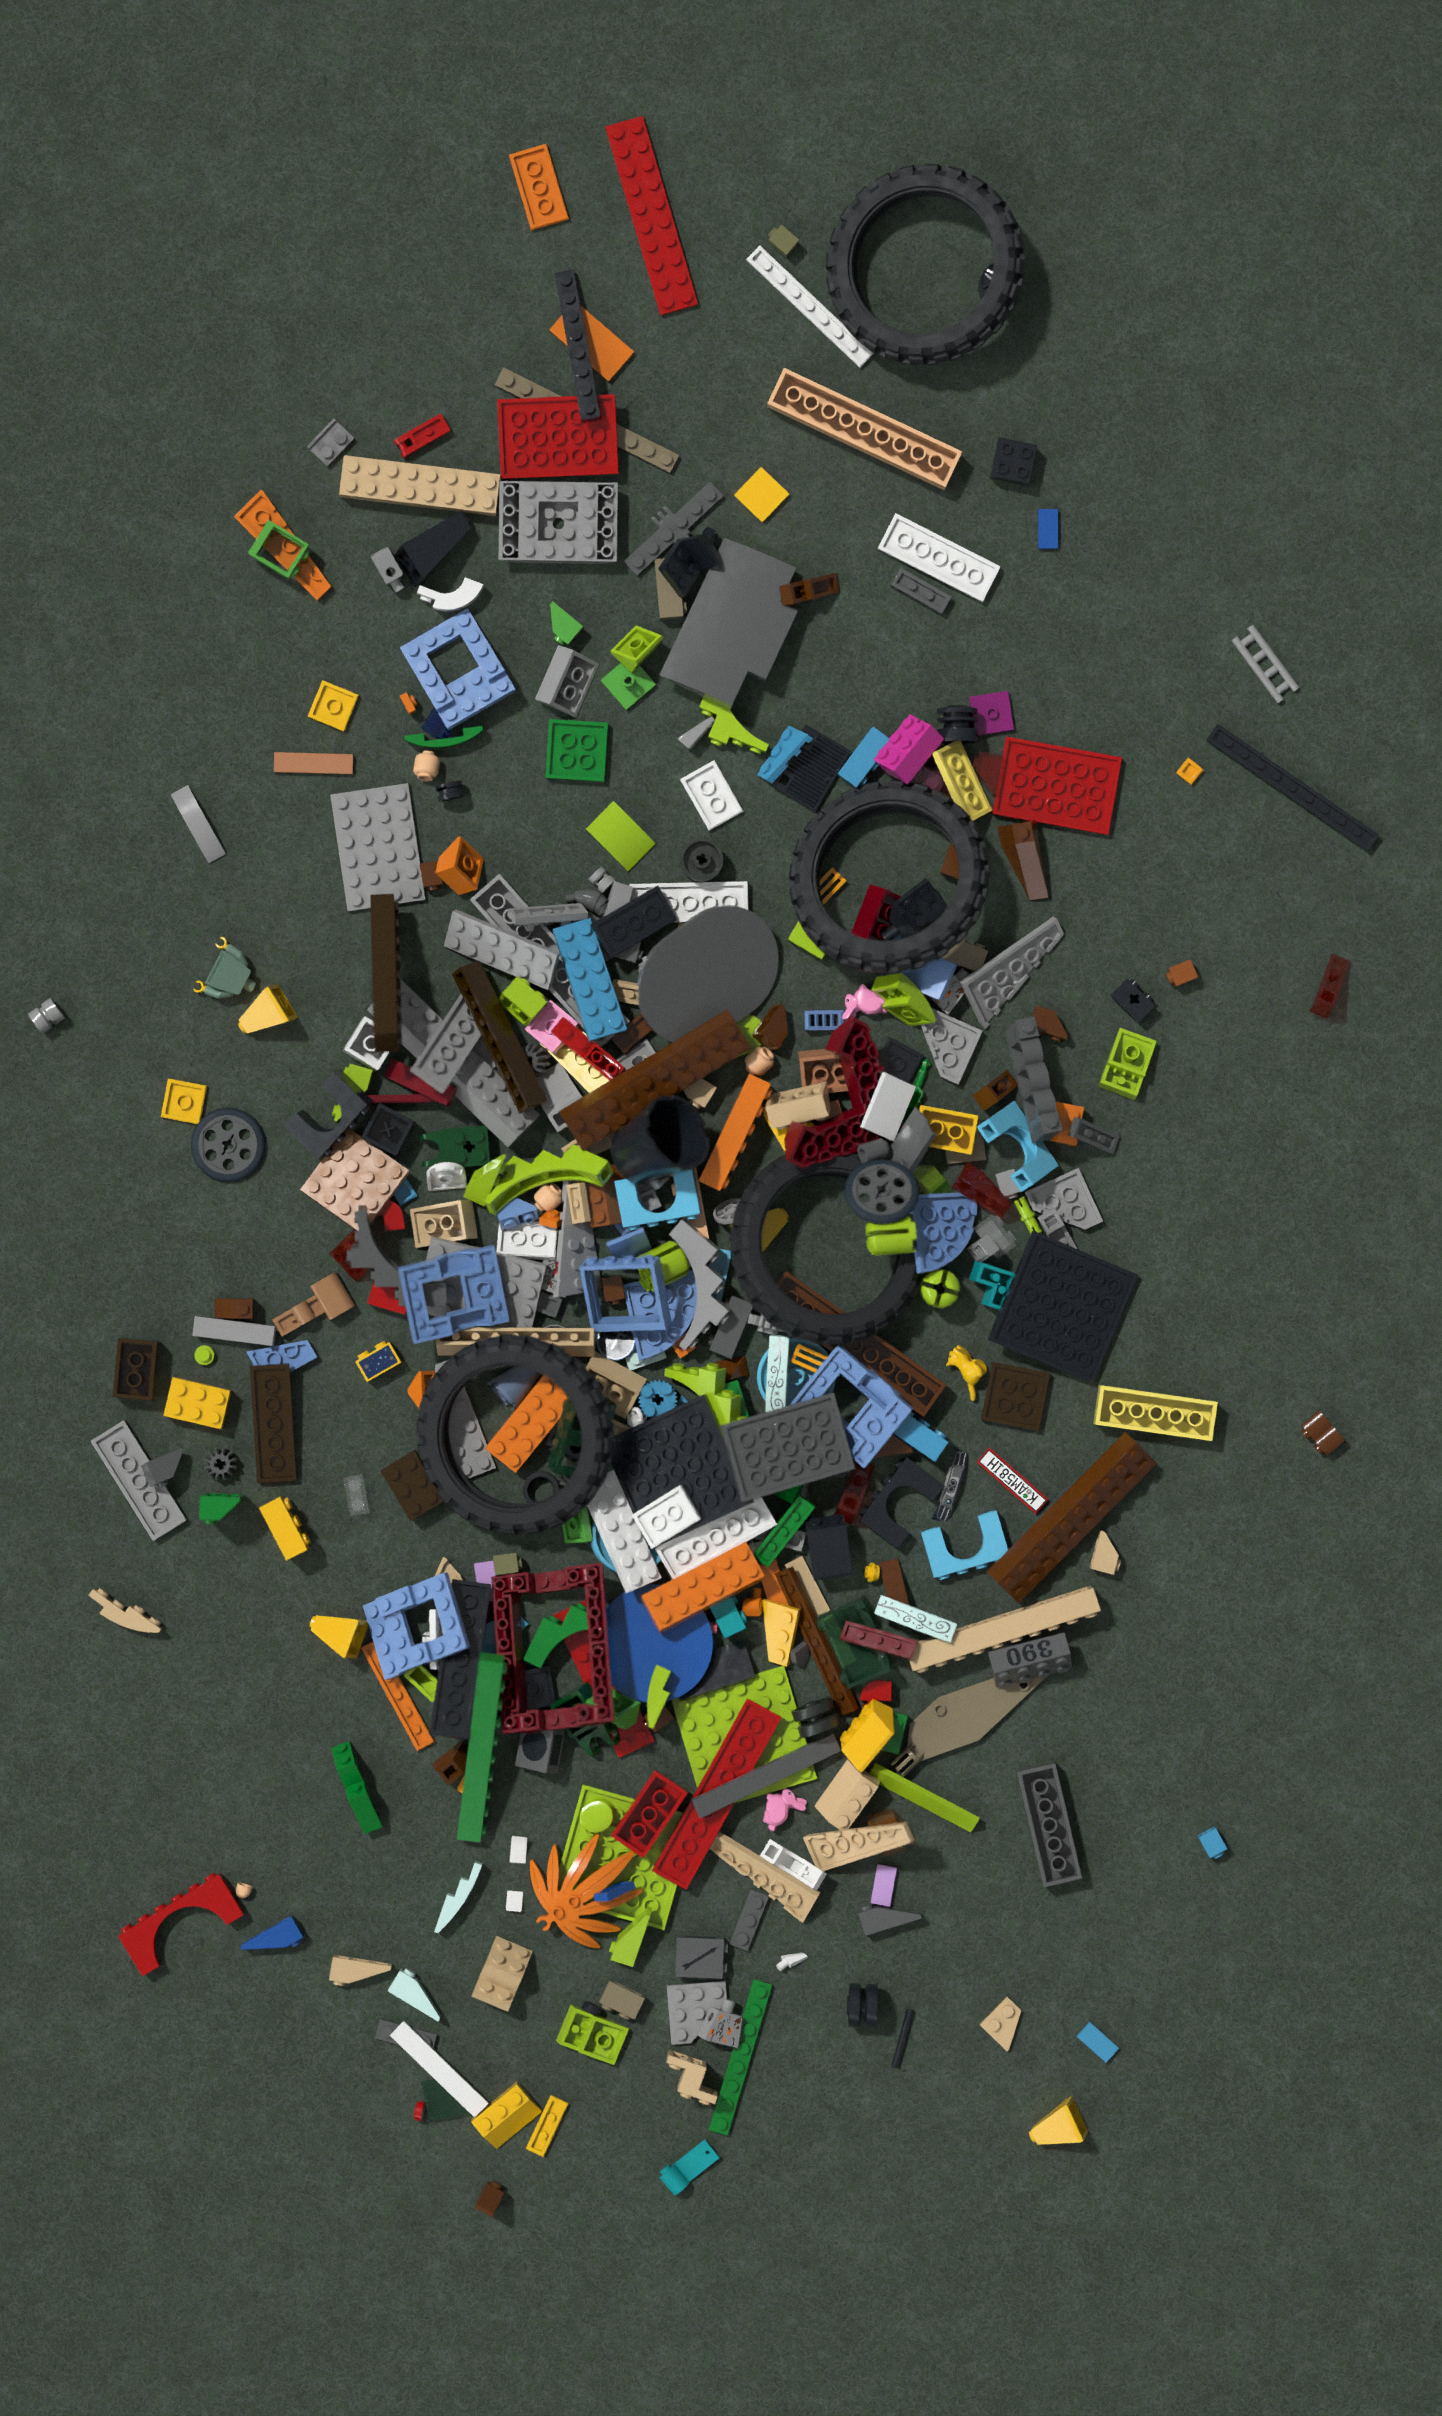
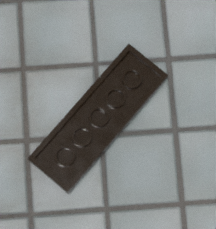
(273, 1422)

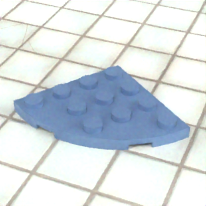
(942, 1228)
(682, 1307)

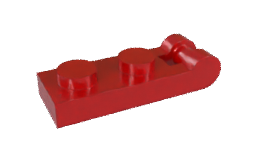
(422, 435)

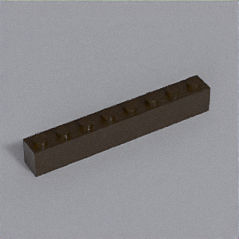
(499, 1037)

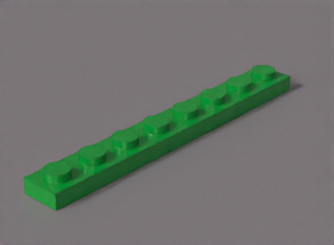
(740, 2057)

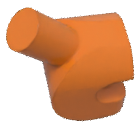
(754, 1605)

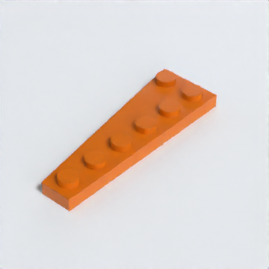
(253, 519)

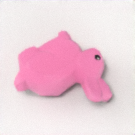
(864, 1001)
(778, 1807)

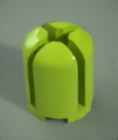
(892, 1237)
(673, 1263)
(949, 1282)

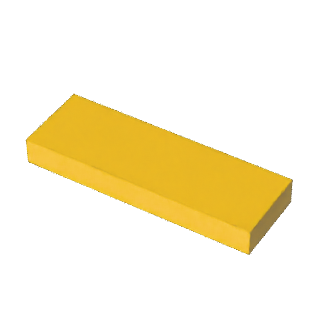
(547, 2125)

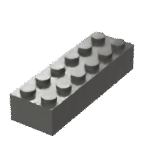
(1048, 1824)

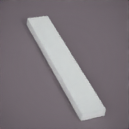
(439, 2069)

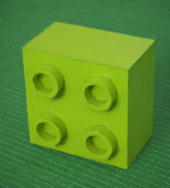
(522, 1001)

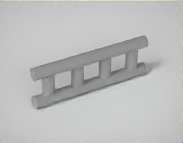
(1277, 665)

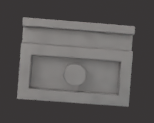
(330, 442)

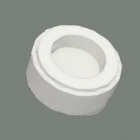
(636, 1417)

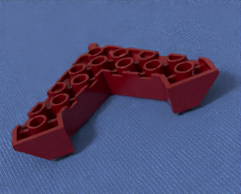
(842, 1132)

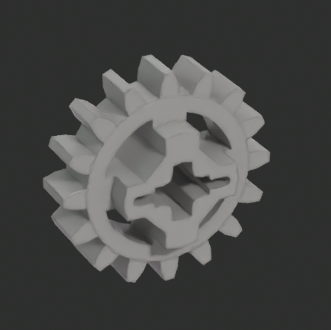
(763, 1325)

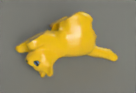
(970, 1369)

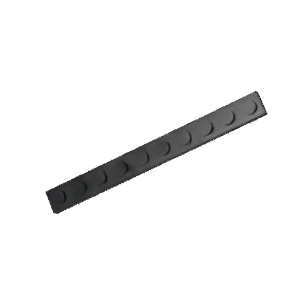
(1292, 787)

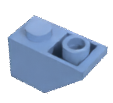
(516, 1213)

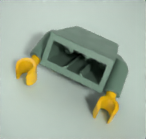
(228, 974)

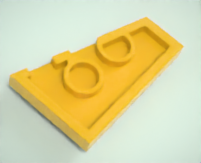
(780, 1630)

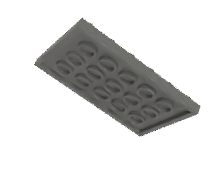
(787, 1447)

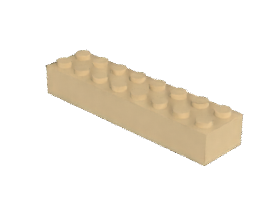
(420, 485)

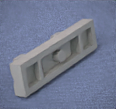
(542, 914)

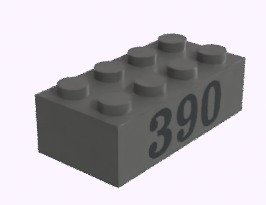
(1030, 1660)

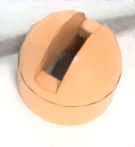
(243, 1890)

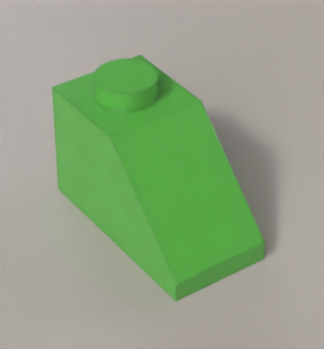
(564, 626)

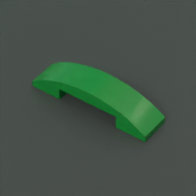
(419, 739)

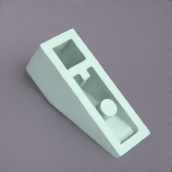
(411, 1991)

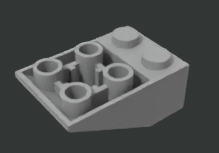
(559, 1094)

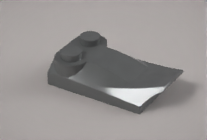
(911, 1141)

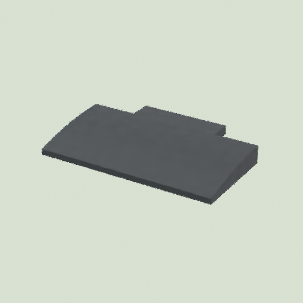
(732, 625)

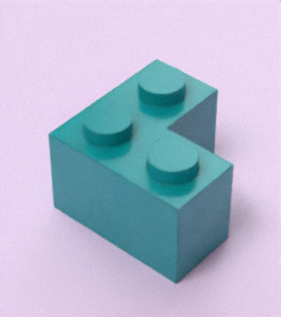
(996, 1281)
(728, 1617)

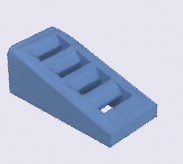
(807, 1019)

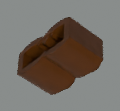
(1322, 1433)

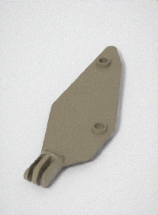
(960, 1719)

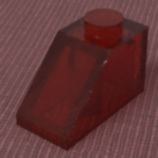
(988, 770)

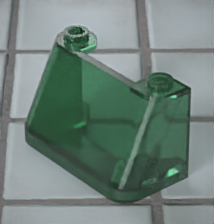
(857, 1662)

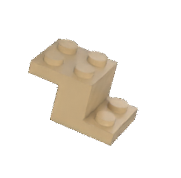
(502, 1973)
(691, 2077)

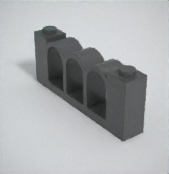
(1033, 1080)

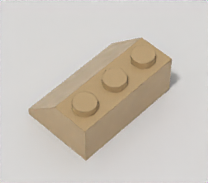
(798, 1105)
(616, 1382)
(846, 1796)

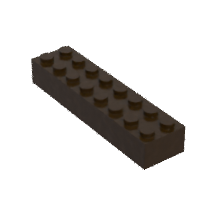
(386, 973)

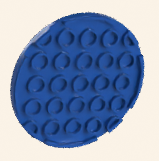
(639, 1647)

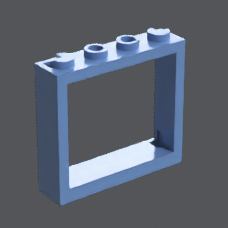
(625, 1323)

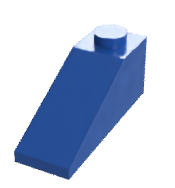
(278, 1936)

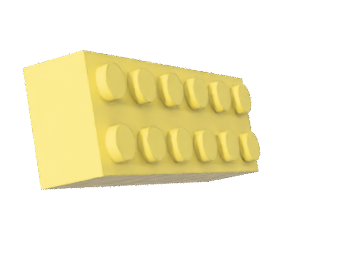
(1155, 1412)

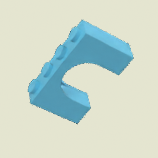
(1037, 1157)
(635, 1214)
(943, 1563)

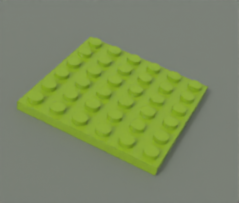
(709, 1717)
(657, 1890)

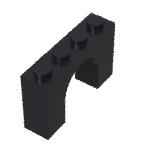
(353, 1104)
(906, 1475)

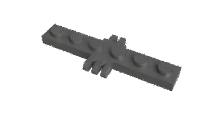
(672, 527)

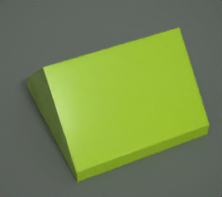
(636, 647)

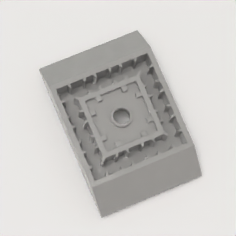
(529, 514)

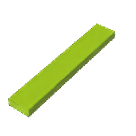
(924, 1798)

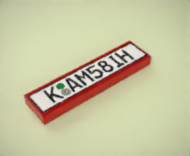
(1012, 1480)

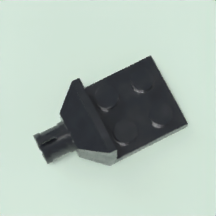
(688, 559)
(914, 911)

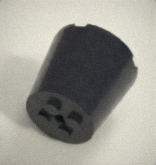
(660, 1141)

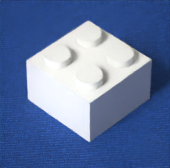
(362, 1046)

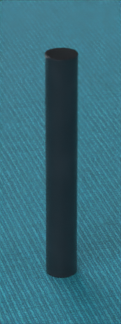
(902, 2037)

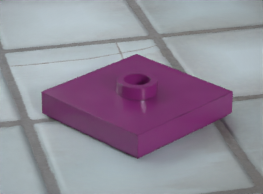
(993, 713)

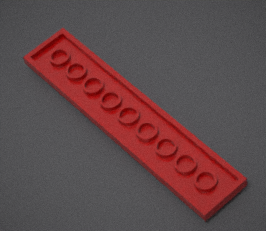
(651, 215)
(734, 1758)

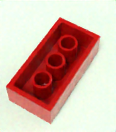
(649, 1813)

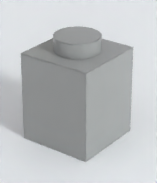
(1006, 1184)

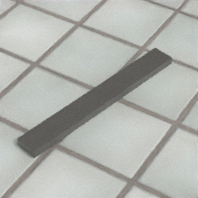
(765, 1775)

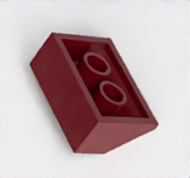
(874, 913)

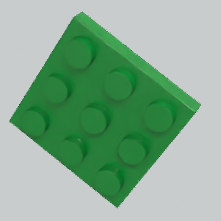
(576, 750)

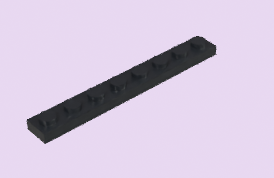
(577, 346)

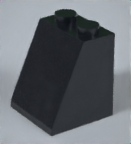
(828, 1547)

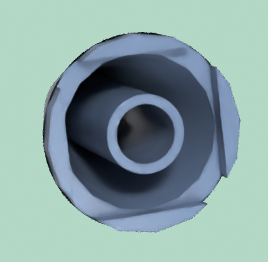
(514, 1385)

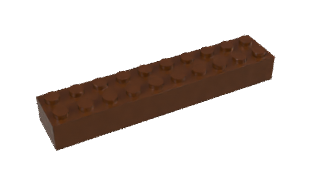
(658, 1075)
(912, 1381)
(1071, 1517)

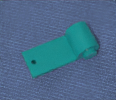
(688, 2167)

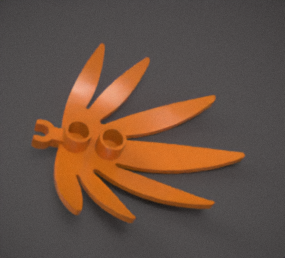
(568, 1904)

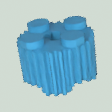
(648, 1392)

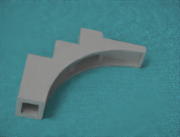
(708, 1307)

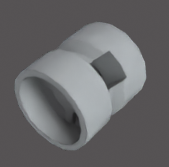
(46, 1015)

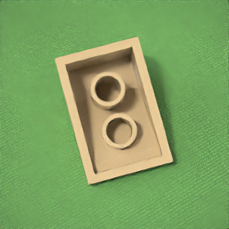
(446, 1221)

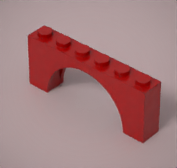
(212, 1895)

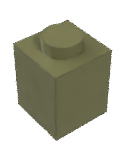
(783, 240)
(507, 1564)

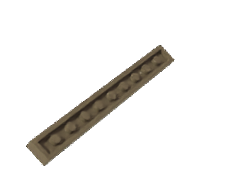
(626, 439)

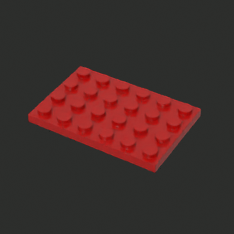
(550, 440)
(1057, 785)

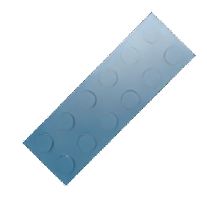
(589, 980)

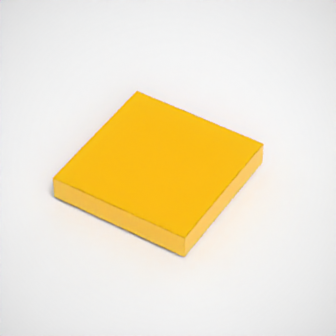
(761, 494)
(333, 705)
(183, 1101)

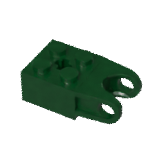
(452, 1142)
(588, 1734)

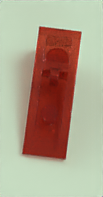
(1329, 986)
(979, 1188)
(854, 1492)

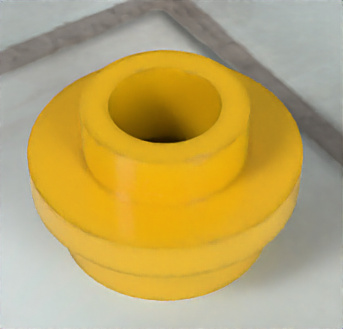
(872, 1572)

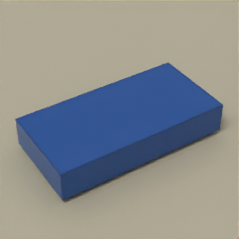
(1047, 528)
(614, 1891)

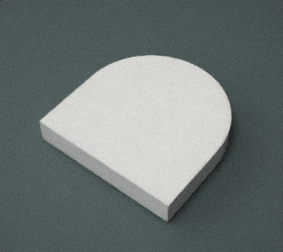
(446, 1176)

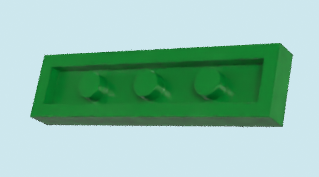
(783, 1530)

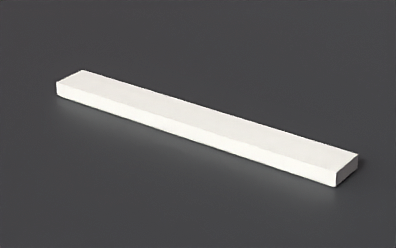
(809, 306)

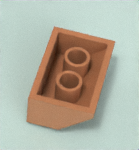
(822, 1066)

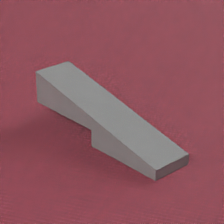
(234, 1330)

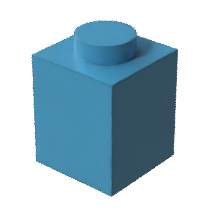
(1212, 1843)

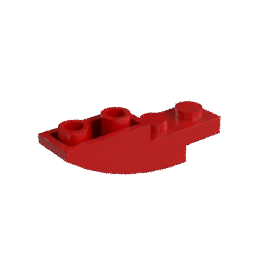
(586, 1050)

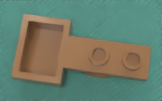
(328, 1297)

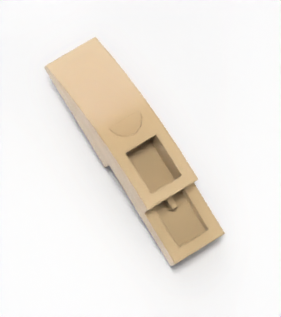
(131, 1618)

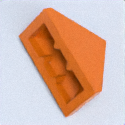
(419, 1386)

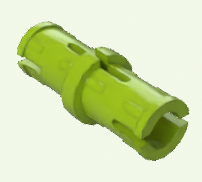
(1027, 1215)

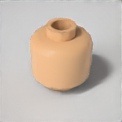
(426, 766)
(759, 1061)
(548, 1197)

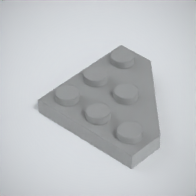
(950, 1045)
(1069, 1198)
(689, 2006)

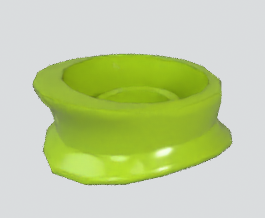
(597, 1815)

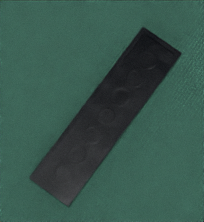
(459, 1671)

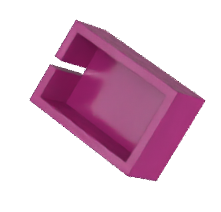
(908, 749)

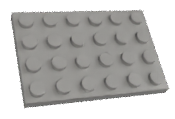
(377, 845)
(519, 1278)

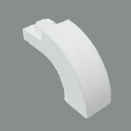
(452, 601)
(793, 1864)

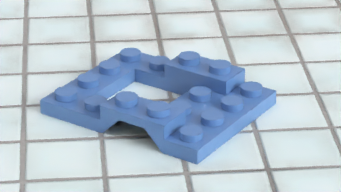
(471, 691)
(480, 1288)
(879, 1415)
(392, 1633)

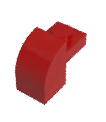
(393, 1216)
(876, 1689)

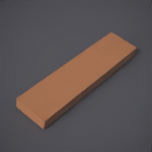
(313, 763)

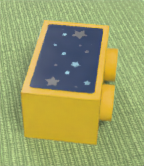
(378, 1361)

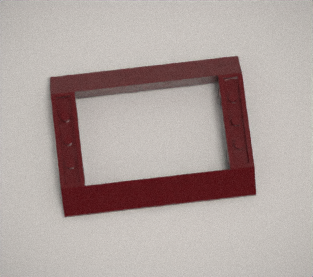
(509, 1642)

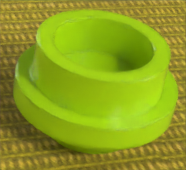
(204, 1355)

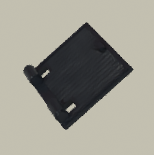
(812, 770)

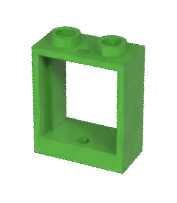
(262, 540)

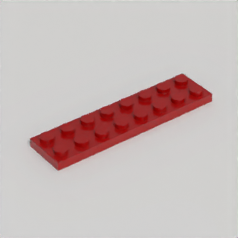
(578, 1646)

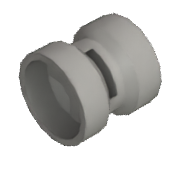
(605, 883)

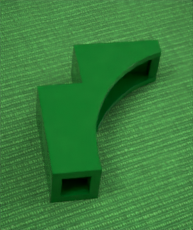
(552, 1632)
(356, 1788)

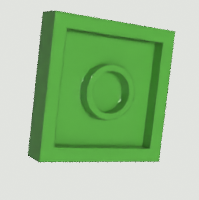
(627, 686)
(578, 1528)

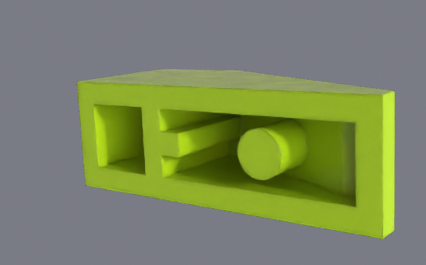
(628, 1942)

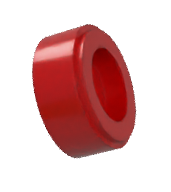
(419, 2111)

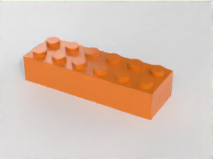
(734, 1132)
(528, 1424)
(702, 1587)

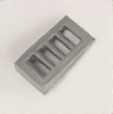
(691, 737)
(982, 1248)

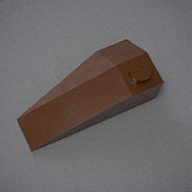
(1024, 853)

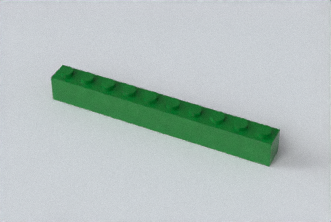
(480, 1747)

